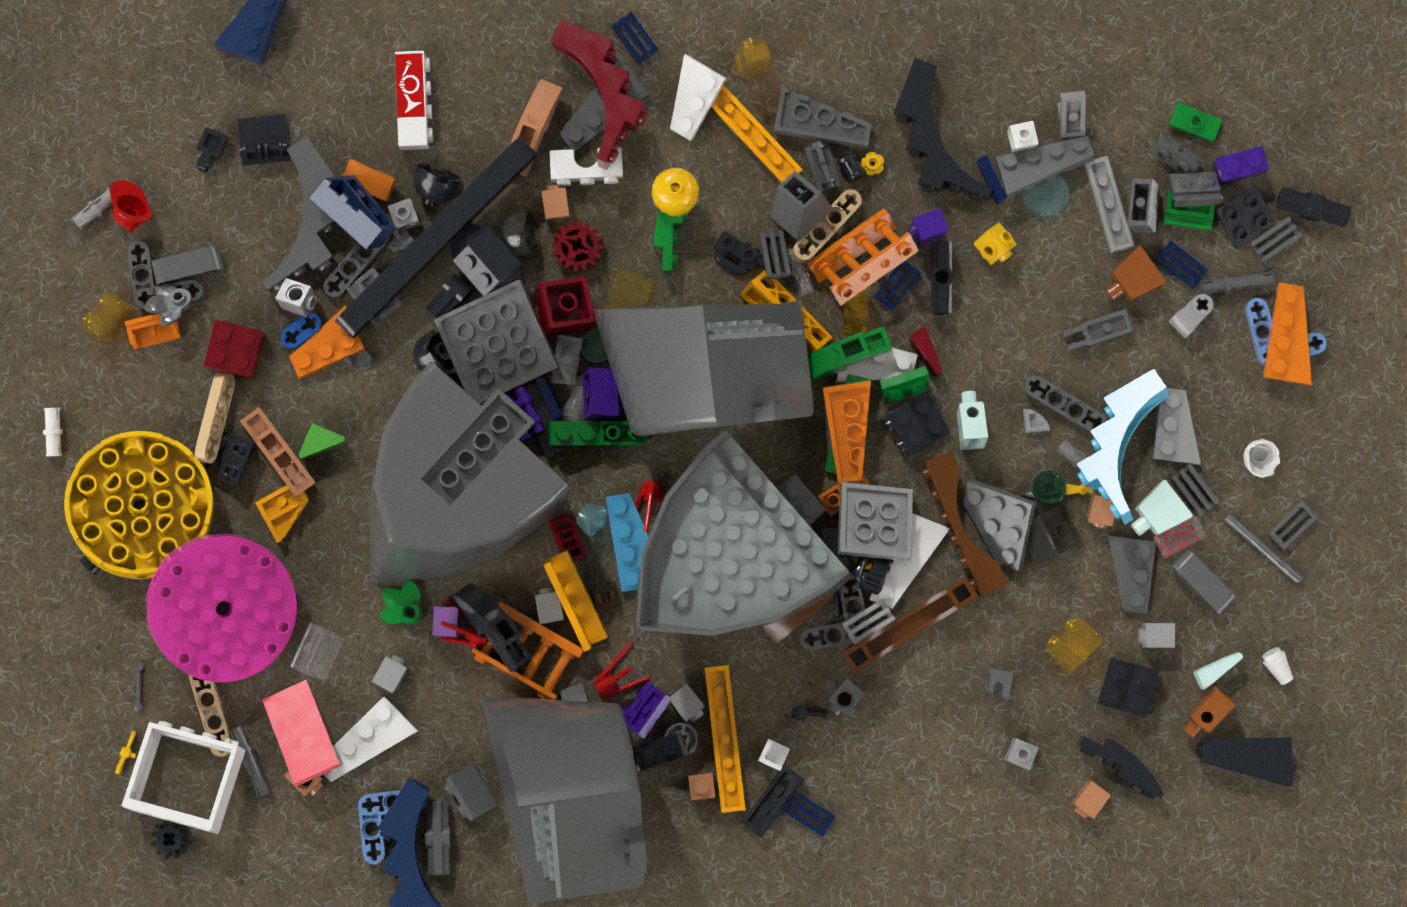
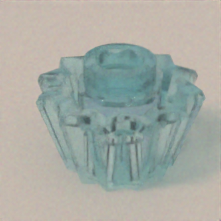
(592, 518)

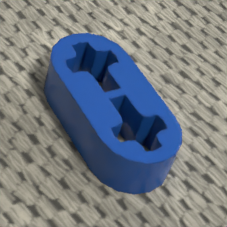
(296, 327)

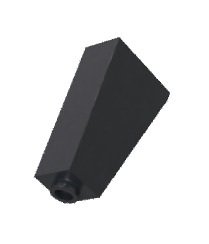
(1256, 757)

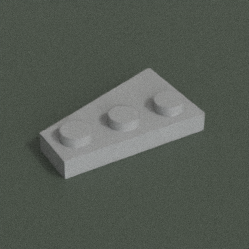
(1175, 431)

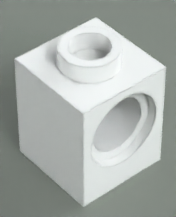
(1022, 136)

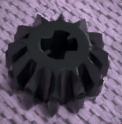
(162, 839)

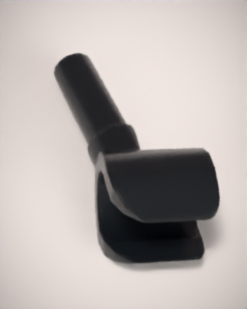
(800, 713)

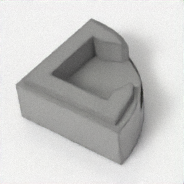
(1034, 422)

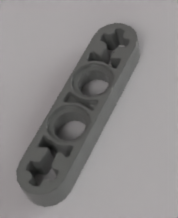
(361, 263)
(1067, 401)

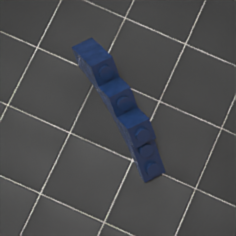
(402, 862)

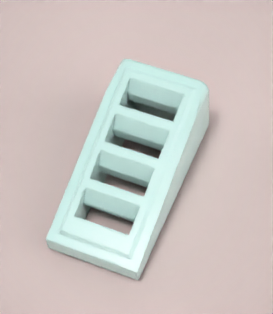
(1210, 673)

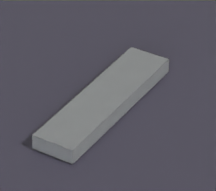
(1109, 204)

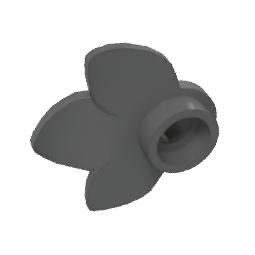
(167, 305)

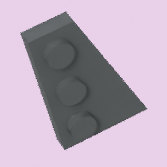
(1133, 571)

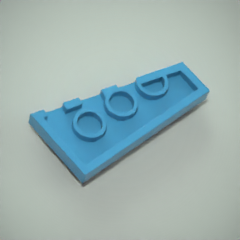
(627, 539)

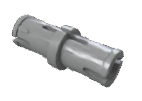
(93, 210)

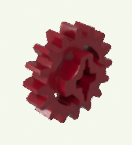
(572, 255)

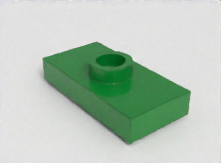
(1195, 122)

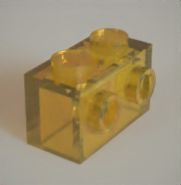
(752, 57)
(106, 317)
(1073, 644)

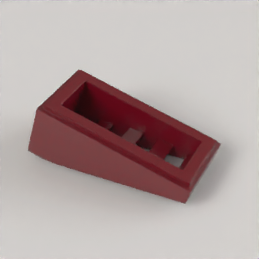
(924, 347)
(568, 517)

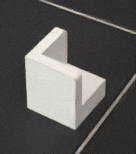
(774, 754)

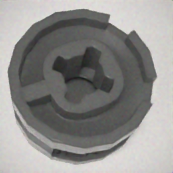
(688, 732)

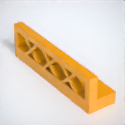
(758, 294)
(575, 599)

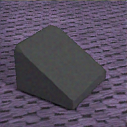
(574, 693)

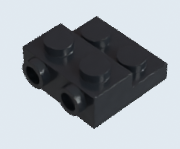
(916, 424)
(1129, 687)

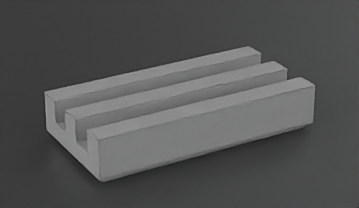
(850, 633)

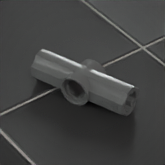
(438, 837)

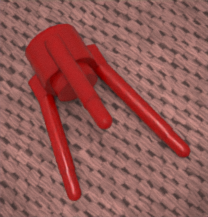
(651, 492)
(473, 637)
(607, 685)

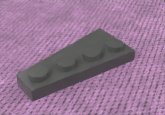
(590, 117)
(816, 121)
(1031, 166)

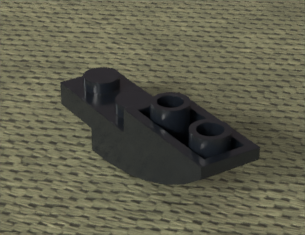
(496, 625)
(1130, 770)

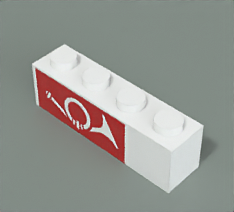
(412, 105)

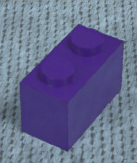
(1240, 165)
(928, 227)
(600, 395)

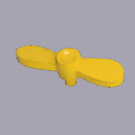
(1073, 489)
(126, 753)

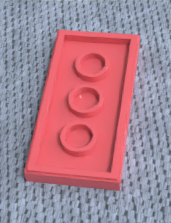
(301, 732)

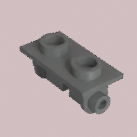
(1167, 151)
(822, 166)

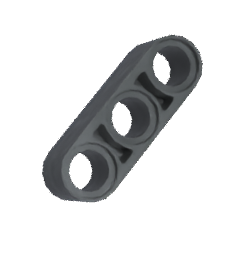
(187, 265)
(1203, 582)

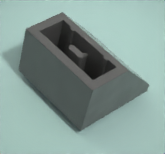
(799, 206)
(471, 792)

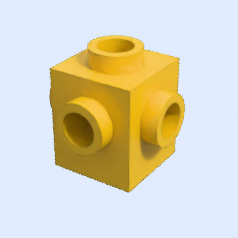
(995, 244)

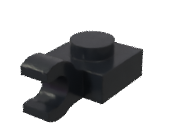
(211, 145)

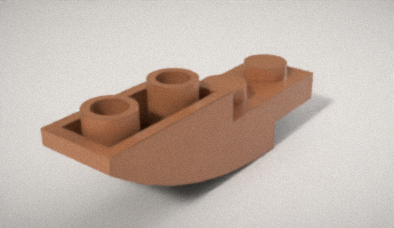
(538, 116)

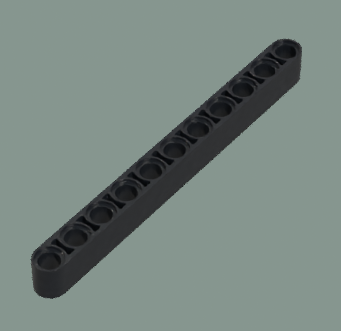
(436, 237)

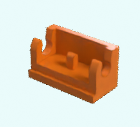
(148, 331)

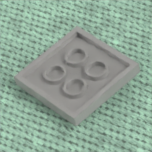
(875, 521)

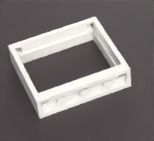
(144, 763)

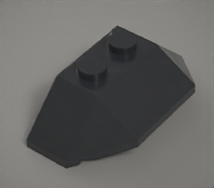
(486, 258)

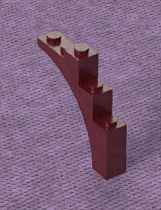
(594, 55)

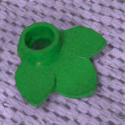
(399, 602)

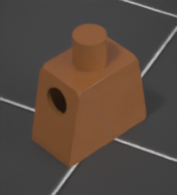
(1135, 277)
(1216, 703)

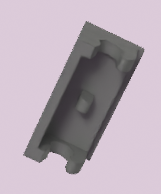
(998, 680)

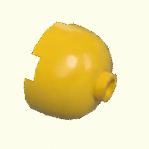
(685, 193)

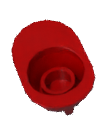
(129, 204)

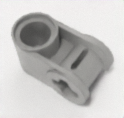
(1188, 317)

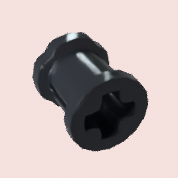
(851, 159)

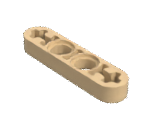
(827, 226)
(208, 443)
(207, 712)

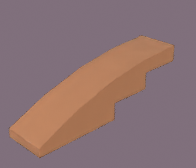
(277, 451)

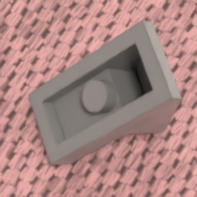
(1072, 114)

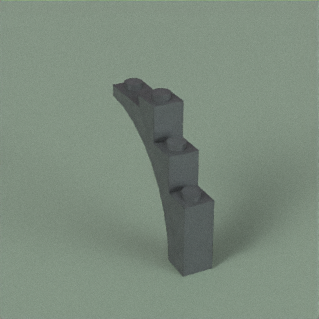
(308, 247)

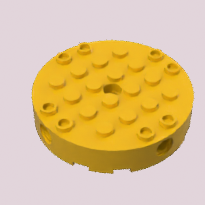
(128, 470)

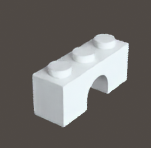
(566, 170)

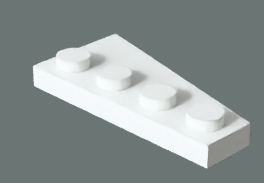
(925, 539)
(370, 736)

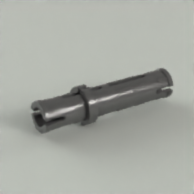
(1243, 282)
(250, 762)

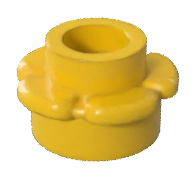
(872, 157)

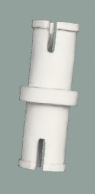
(52, 432)

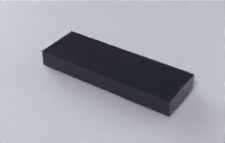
(772, 801)

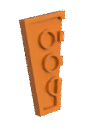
(1288, 340)
(847, 421)

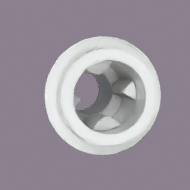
(1277, 664)

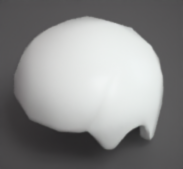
(1261, 458)

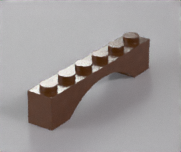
(944, 477)
(909, 625)

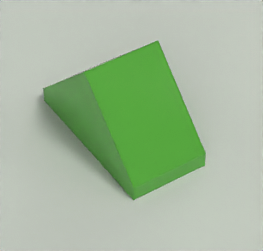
(319, 441)

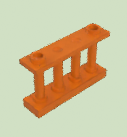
(854, 244)
(547, 640)

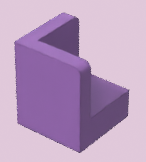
(446, 614)

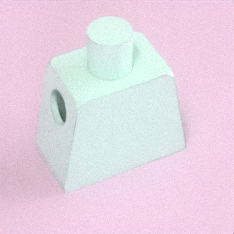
(971, 430)
(1160, 510)

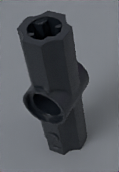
(1313, 207)
(941, 262)

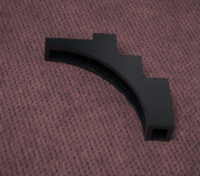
(939, 168)

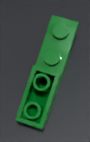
(665, 238)
(847, 352)
(593, 434)

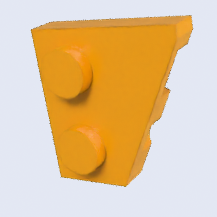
(282, 510)

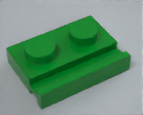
(1188, 217)
(904, 384)

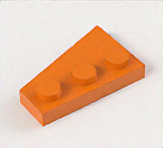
(325, 348)

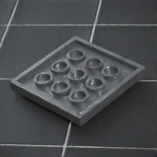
(496, 342)

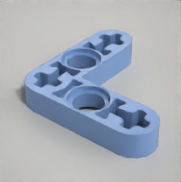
(1262, 344)
(375, 816)

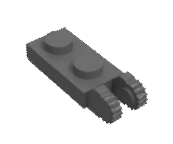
(1101, 329)

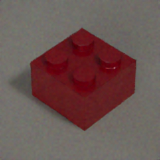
(565, 306)
(234, 349)

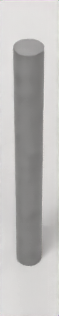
(1263, 549)

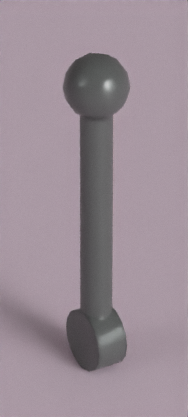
(139, 666)

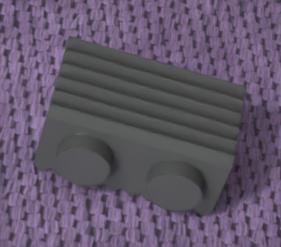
(1143, 205)

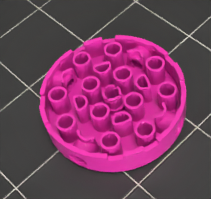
(227, 643)

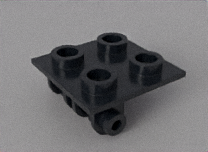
(263, 140)
(1245, 216)
(231, 459)

